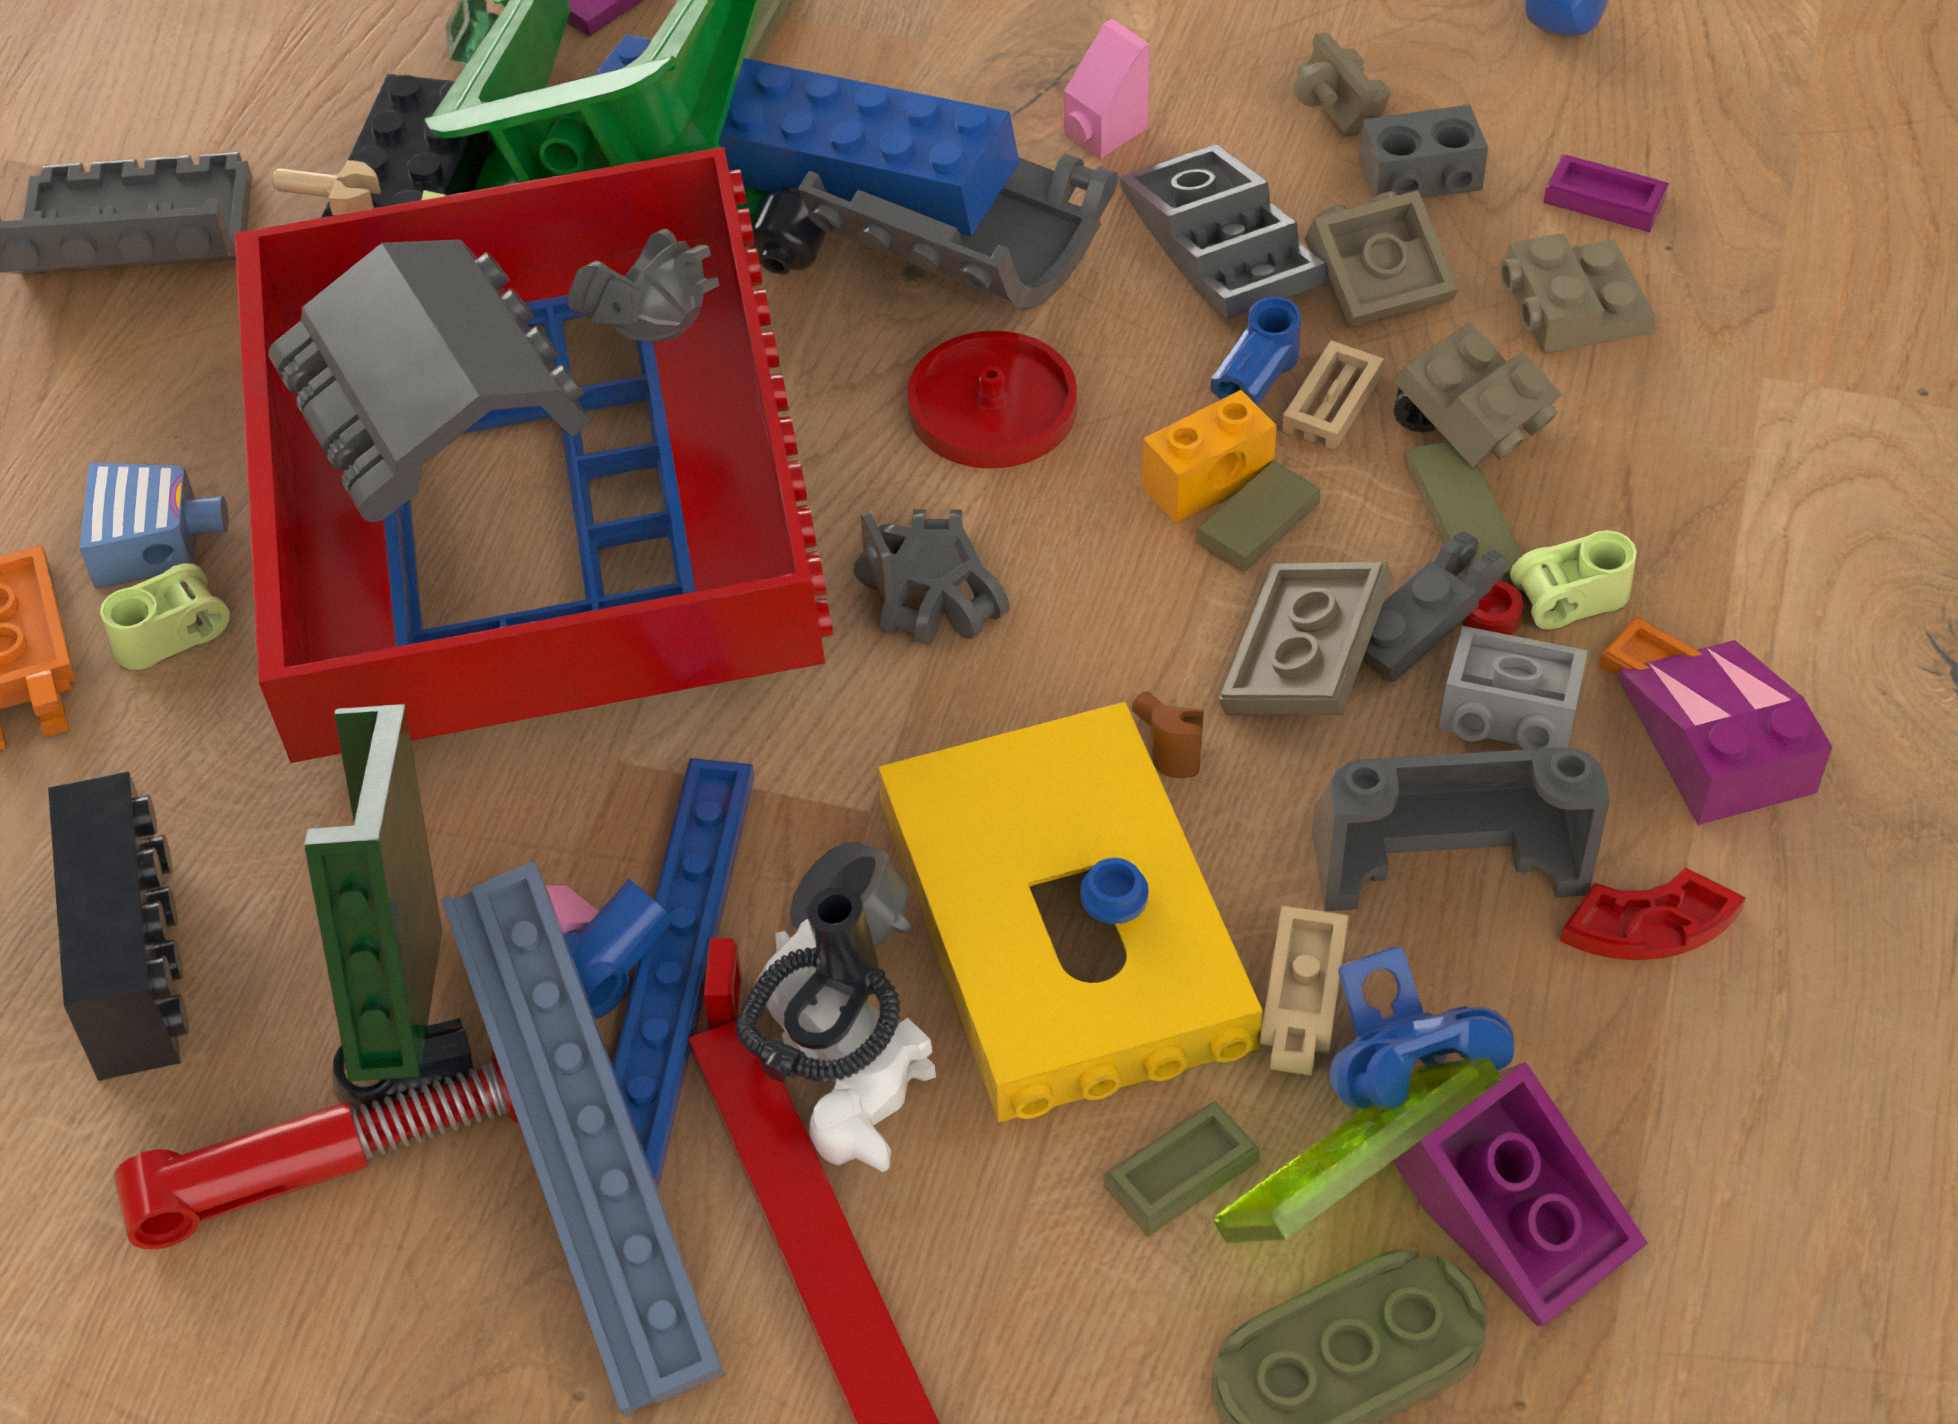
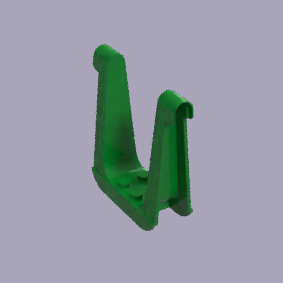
(652, 109)

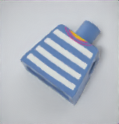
(142, 521)

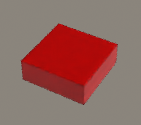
(722, 982)

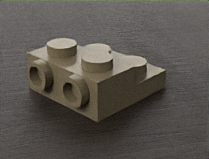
(1382, 257)
(1574, 292)
(1478, 395)

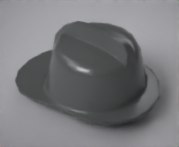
(866, 873)

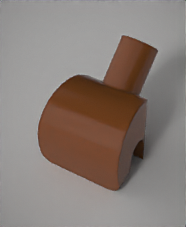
(1174, 735)

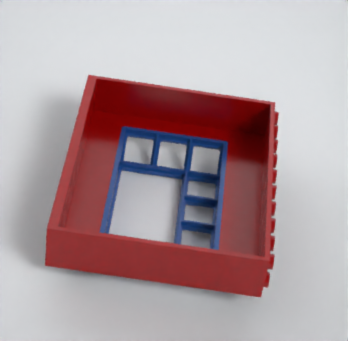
(343, 592)

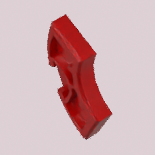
(1652, 921)

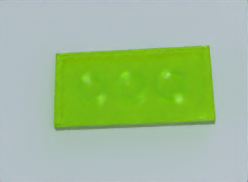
(1354, 1153)

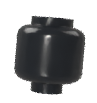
(785, 233)

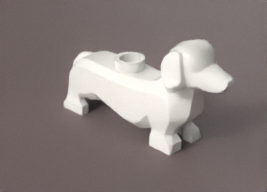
(846, 1117)

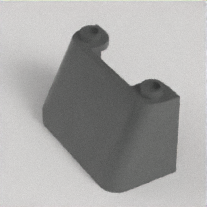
(1536, 800)

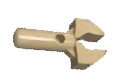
(346, 190)

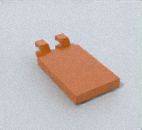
(32, 641)

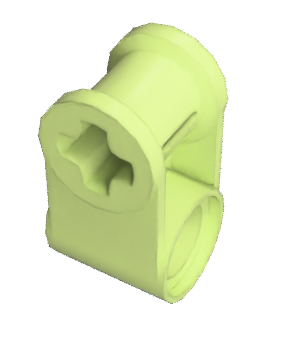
(1579, 579)
(160, 617)

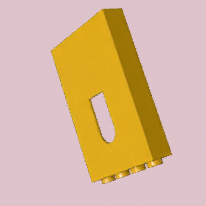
(1033, 809)

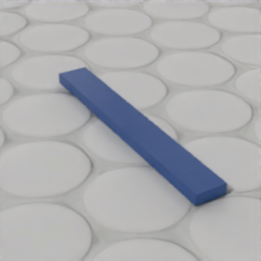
(672, 972)

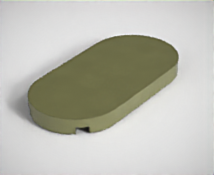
(1354, 1346)

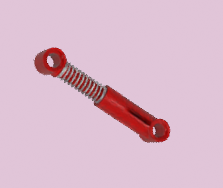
(171, 1193)

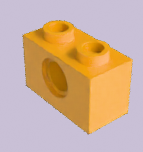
(1207, 456)

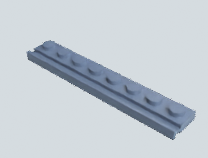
(582, 1141)

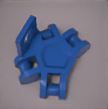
(1383, 1054)

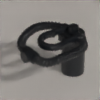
(842, 960)

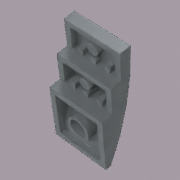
(1223, 229)

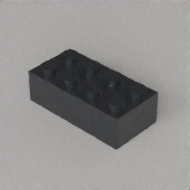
(407, 153)
(115, 926)

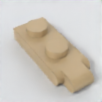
(1303, 987)

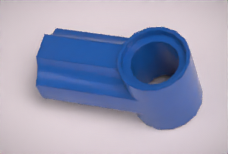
(1262, 352)
(615, 944)

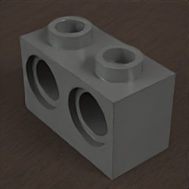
(1424, 152)

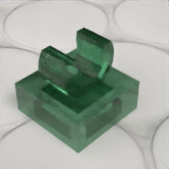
(468, 28)

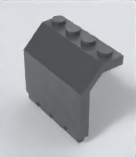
(129, 214)

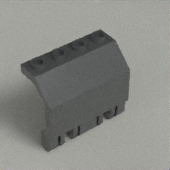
(412, 358)

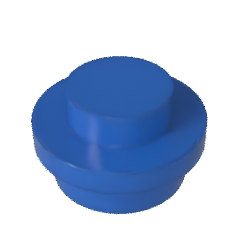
(1114, 891)

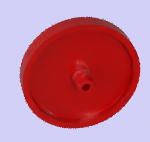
(992, 399)

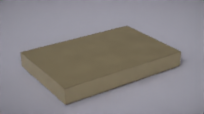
(1306, 639)

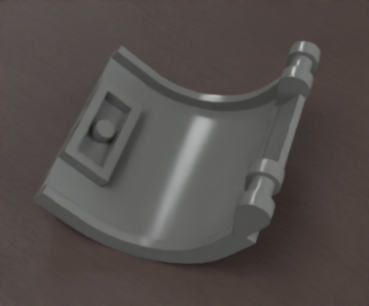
(1017, 252)

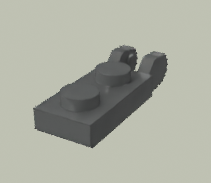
(1431, 605)

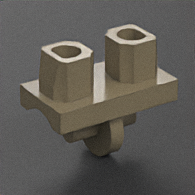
(1339, 86)

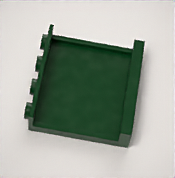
(378, 899)

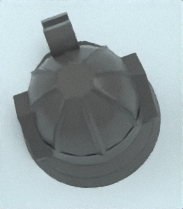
(654, 298)

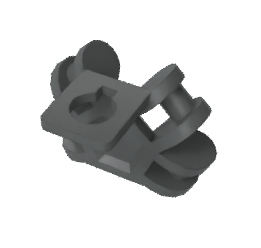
(934, 559)

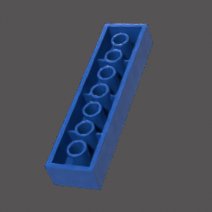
(862, 136)

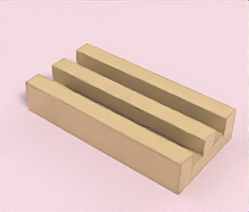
(1318, 425)

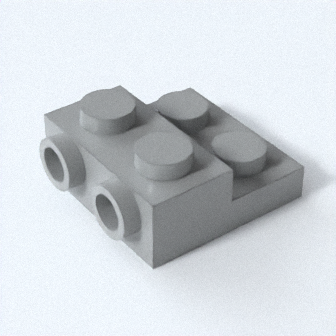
(1512, 690)

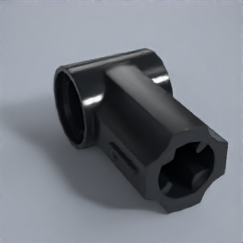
(444, 1055)

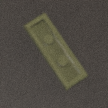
(1461, 501)

